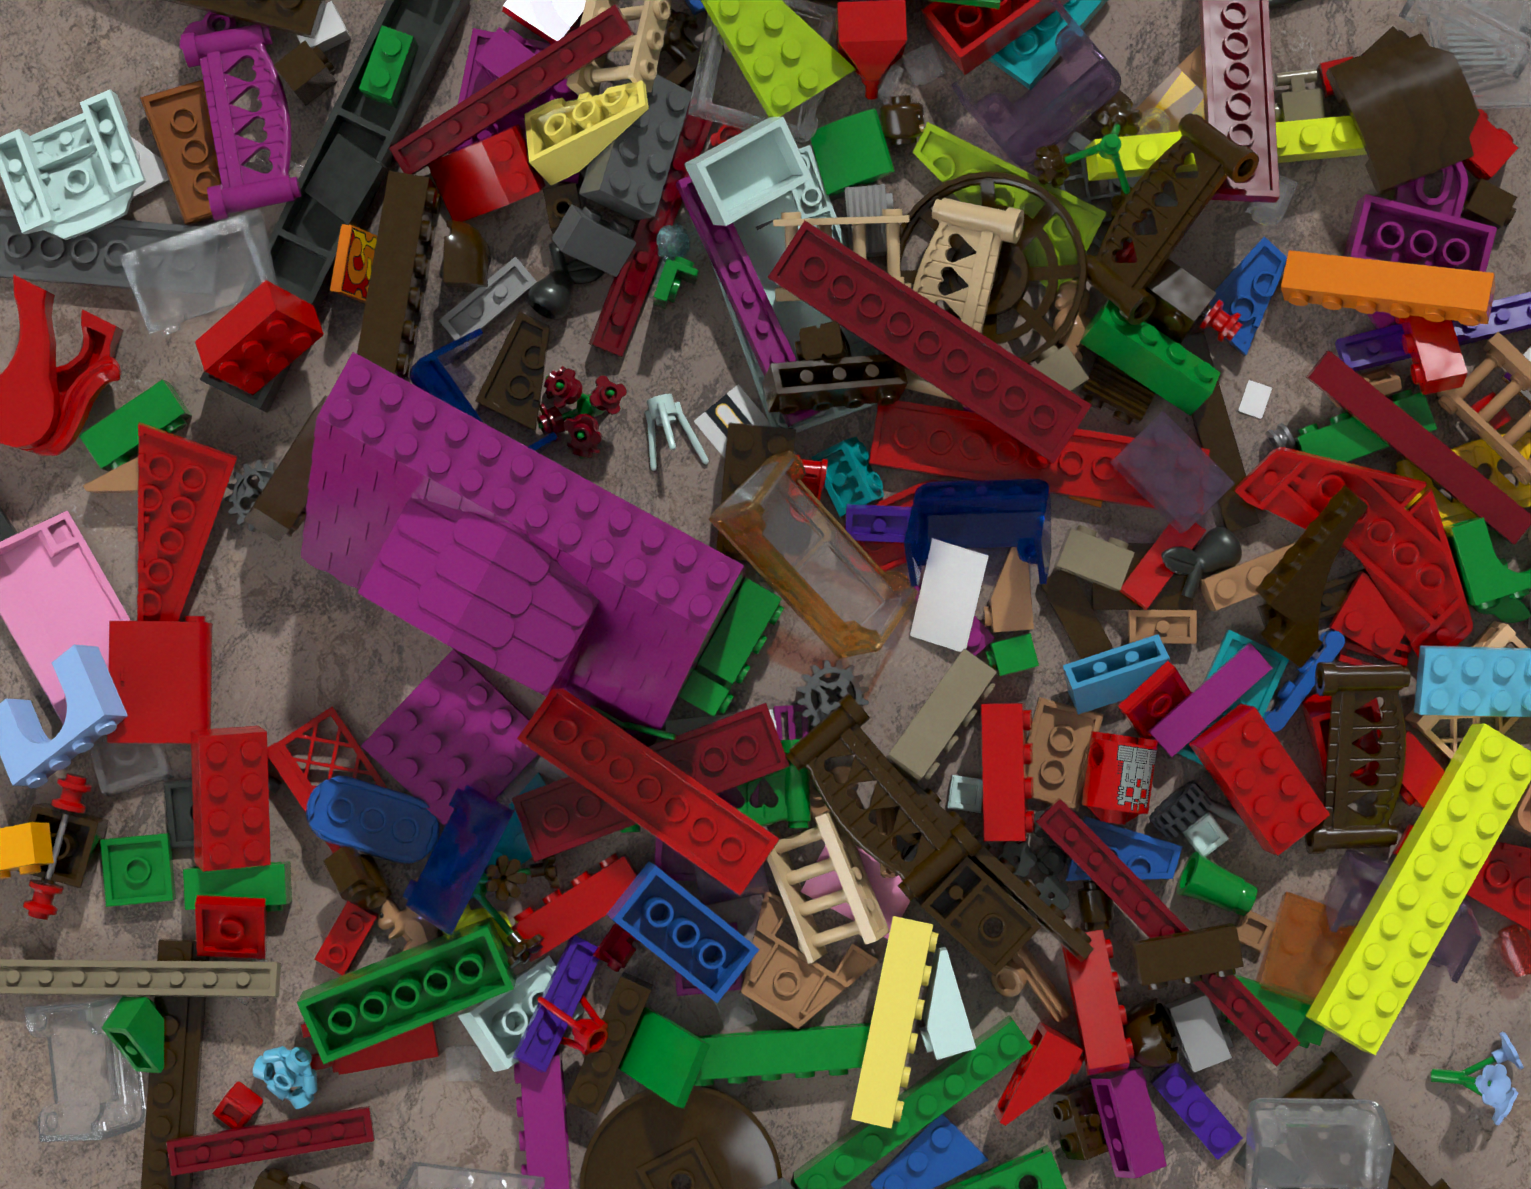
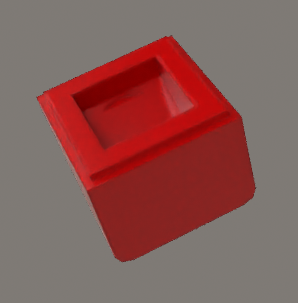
(238, 1106)

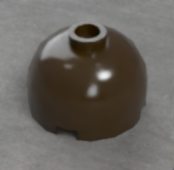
(1151, 1035)

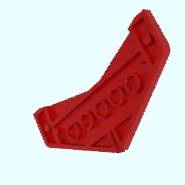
(1397, 545)

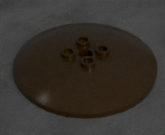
(652, 1141)

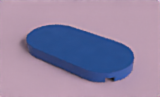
(372, 819)

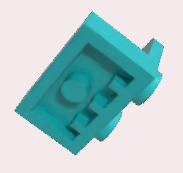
(849, 475)

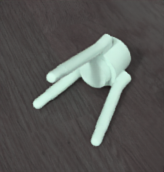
(663, 411)

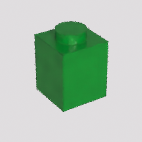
(1012, 655)

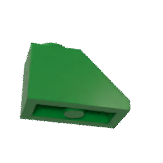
(138, 1033)

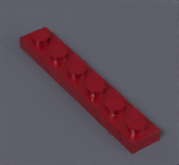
(270, 1140)

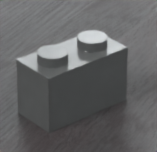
(593, 239)

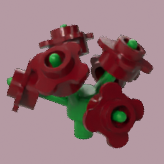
(584, 427)

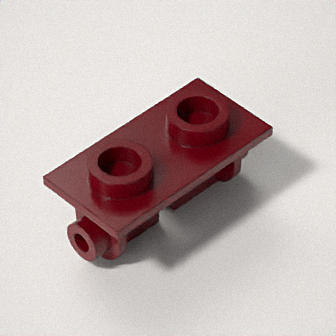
(616, 948)

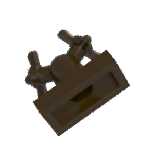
(681, 48)

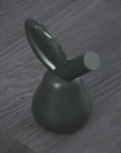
(553, 293)
(1216, 551)

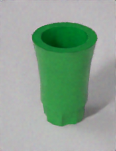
(1215, 885)

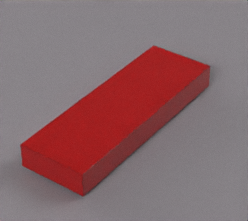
(1151, 573)

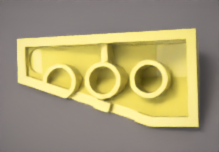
(572, 133)

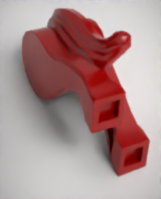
(49, 404)

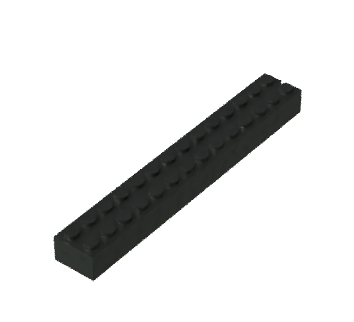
(306, 231)

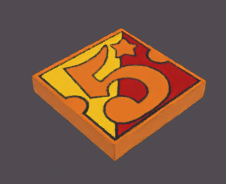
(353, 263)

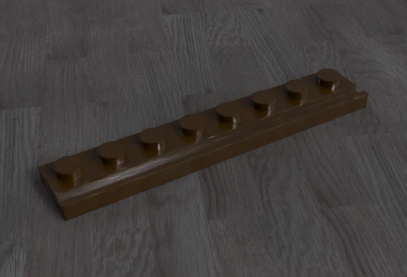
(174, 1091)

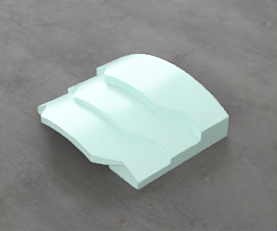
(72, 172)

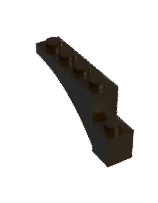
(1300, 577)

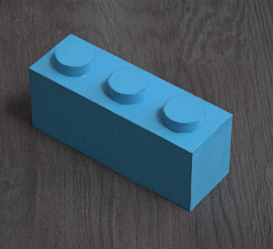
(1113, 673)

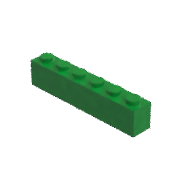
(783, 1052)

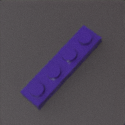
(563, 991)

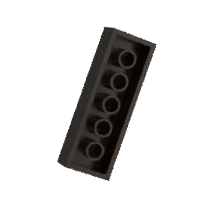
(398, 272)

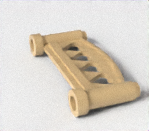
(984, 231)

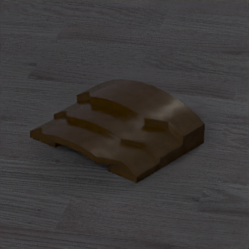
(1407, 110)

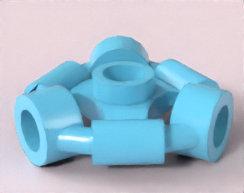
(288, 1074)

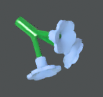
(1492, 1083)

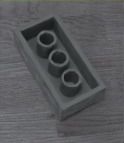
(635, 165)

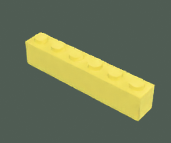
(893, 1022)

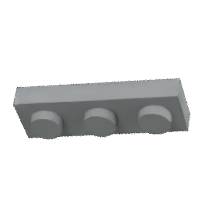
(489, 302)

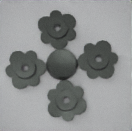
(1049, 861)

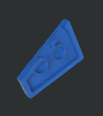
(1250, 290)
(1139, 852)
(931, 1158)

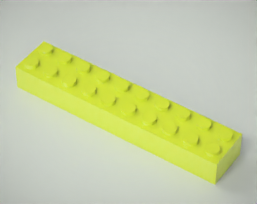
(1423, 888)

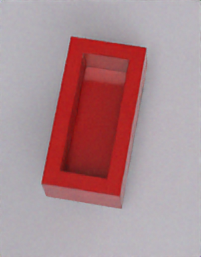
(346, 937)

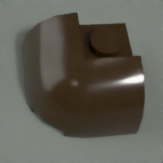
(465, 257)

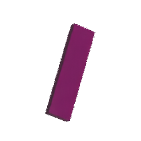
(1210, 699)

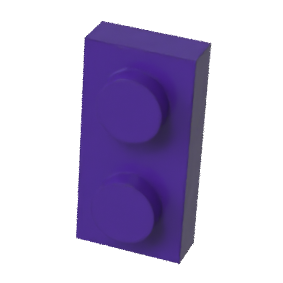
(877, 522)

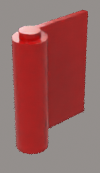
(161, 679)

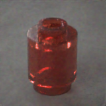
(1515, 949)

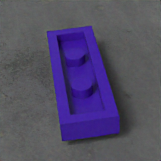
(1196, 1110)

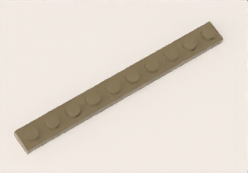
(140, 978)

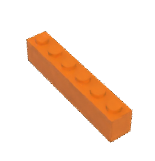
(1388, 287)

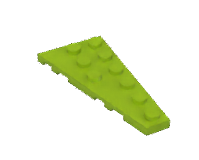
(776, 52)
(954, 157)

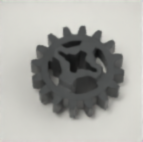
(840, 682)

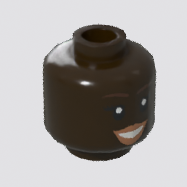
(902, 120)

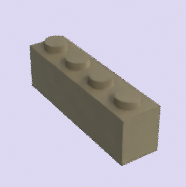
(940, 717)

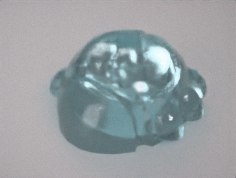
(673, 242)

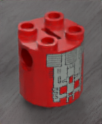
(1119, 776)

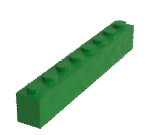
(922, 1105)

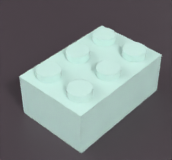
(748, 171)

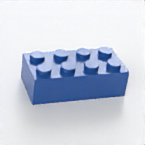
(683, 931)

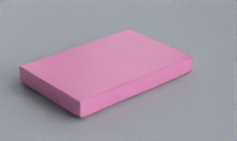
(888, 894)

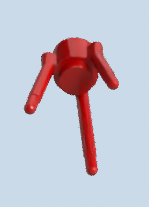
(588, 1033)

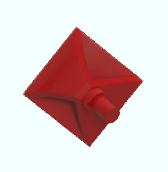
(871, 38)

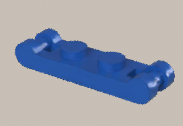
(1294, 692)

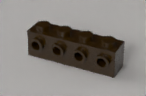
(833, 383)

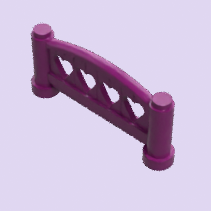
(242, 186)

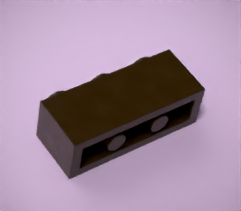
(1187, 955)

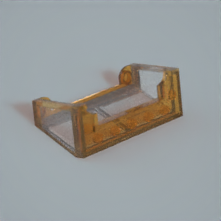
(812, 559)

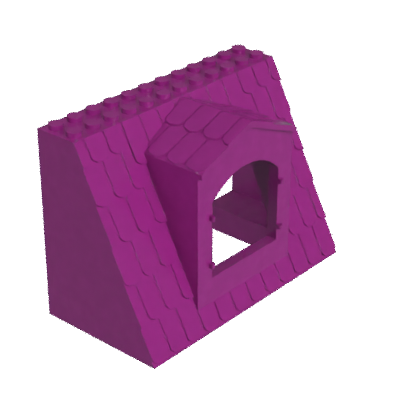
(508, 551)

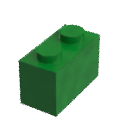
(389, 66)

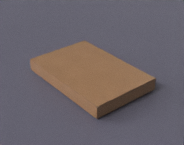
(1060, 751)

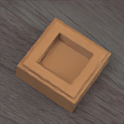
(1254, 930)

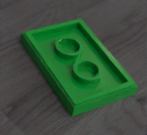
(664, 1057)

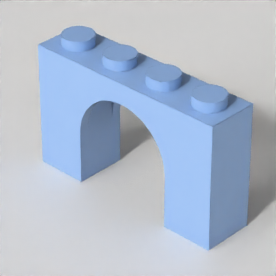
(91, 712)

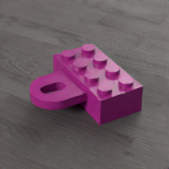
(1421, 227)

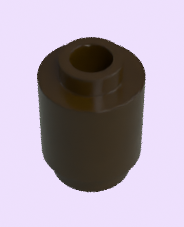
(1095, 907)

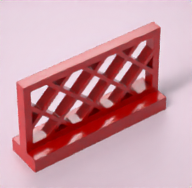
(294, 776)

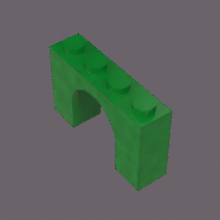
(1479, 569)

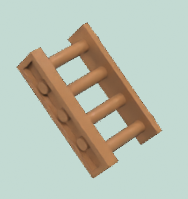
(1499, 354)

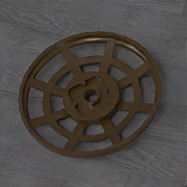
(1012, 263)

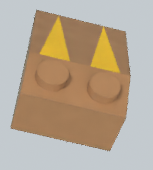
(1179, 93)

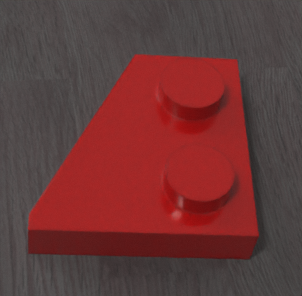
(1368, 619)

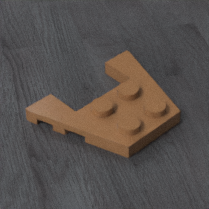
(783, 978)

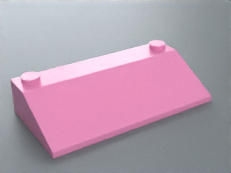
(55, 598)

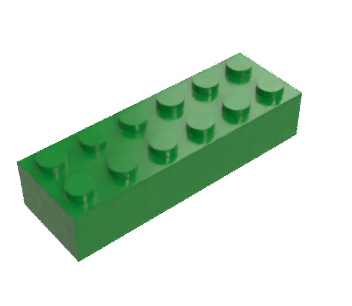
(406, 990)

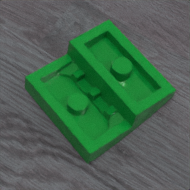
(851, 152)

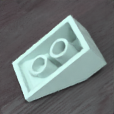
(944, 1014)
(502, 1020)

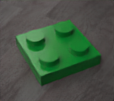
(138, 869)

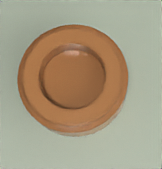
(1010, 980)

